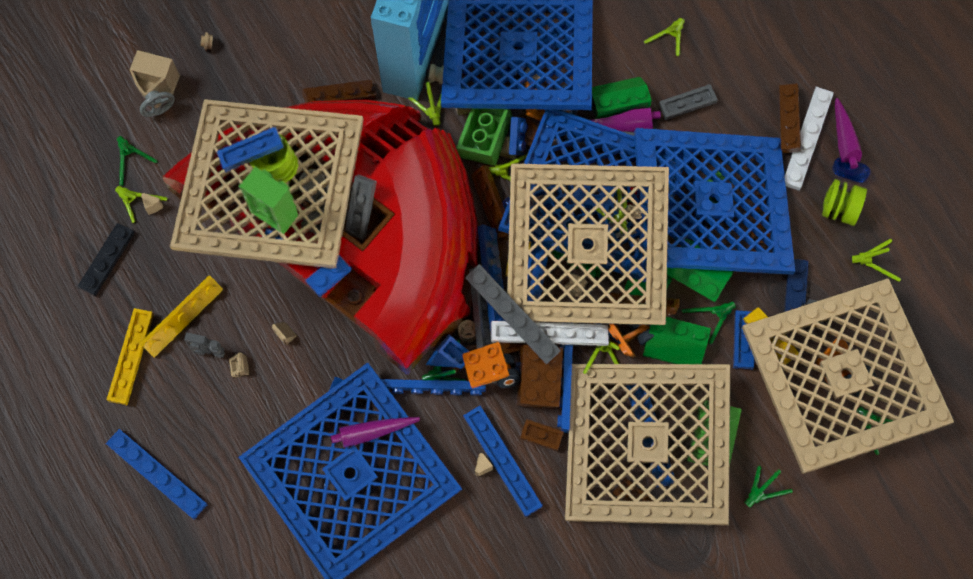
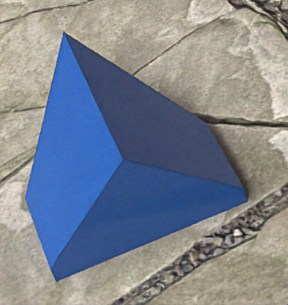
(448, 354)

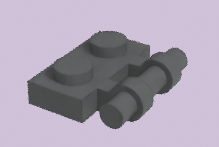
(202, 345)

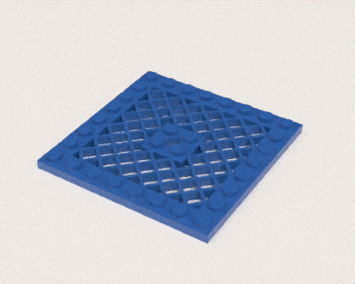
(516, 95)
(602, 137)
(769, 155)
(257, 464)

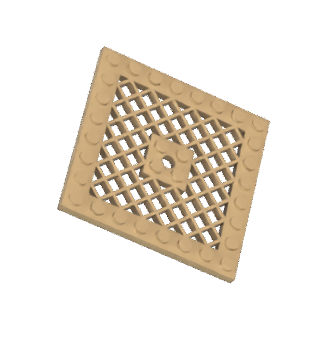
(589, 175)
(325, 253)
(904, 342)
(637, 511)

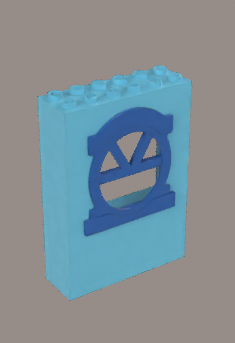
(406, 42)

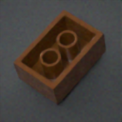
(539, 382)

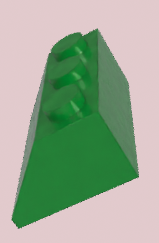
(620, 97)
(706, 282)
(677, 342)

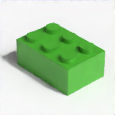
(484, 135)
(269, 199)
(699, 433)

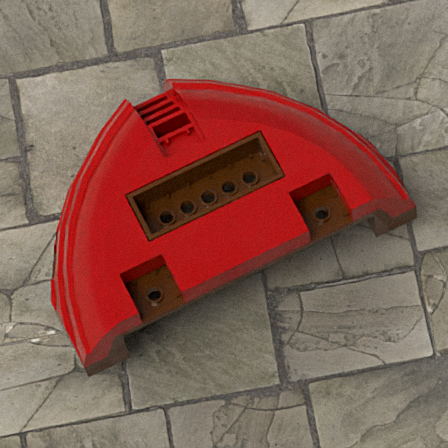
(417, 233)

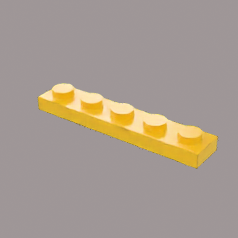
(181, 316)
(130, 357)

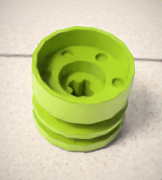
(280, 164)
(844, 202)

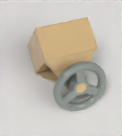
(155, 80)

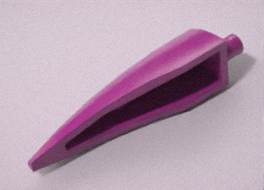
(630, 120)
(847, 139)
(371, 430)

